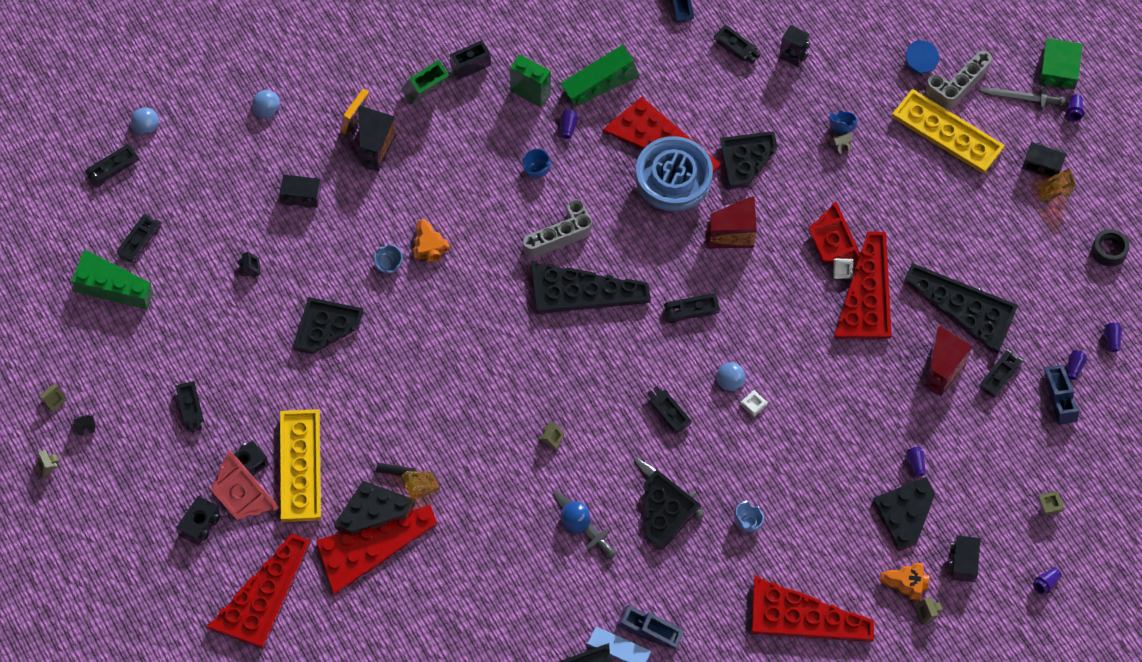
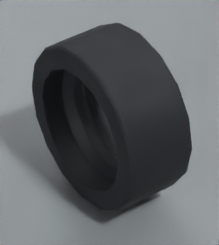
(1116, 236)

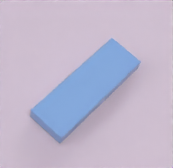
(619, 648)

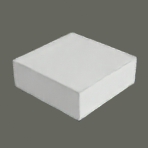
(843, 269)
(753, 403)

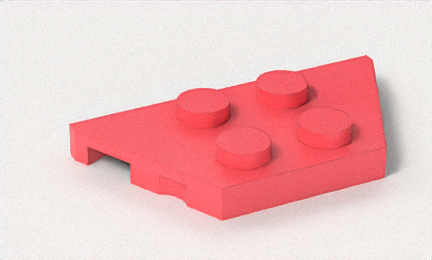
(240, 490)

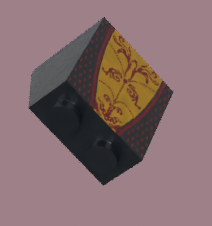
(376, 136)

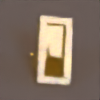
(1057, 185)
(420, 483)

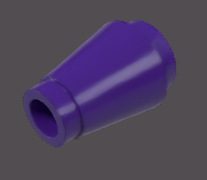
(1075, 109)
(568, 122)
(1113, 336)
(1076, 362)
(916, 461)
(1046, 581)

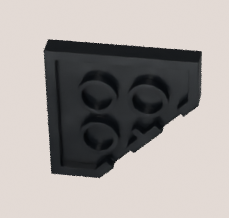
(746, 156)
(325, 324)
(372, 508)
(666, 509)
(905, 511)

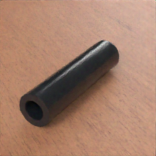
(393, 469)

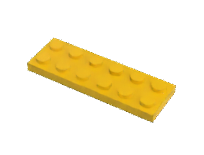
(948, 131)
(300, 465)

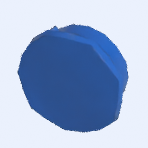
(922, 57)

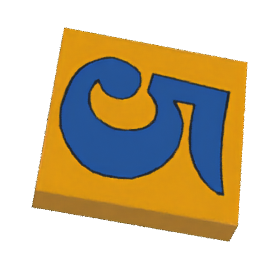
(351, 114)

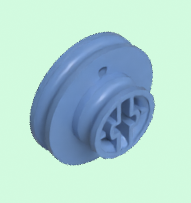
(673, 161)

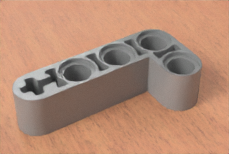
(952, 88)
(535, 243)

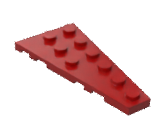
(644, 124)
(868, 299)
(352, 556)
(259, 601)
(795, 614)

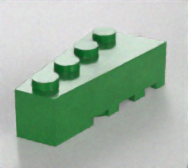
(601, 76)
(110, 282)

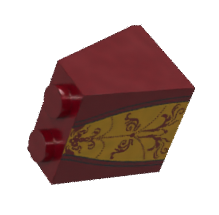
(732, 226)
(946, 360)

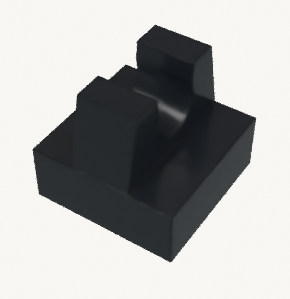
(250, 265)
(82, 421)

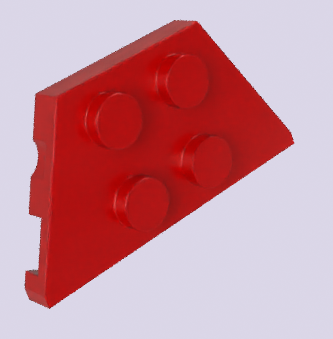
(833, 237)

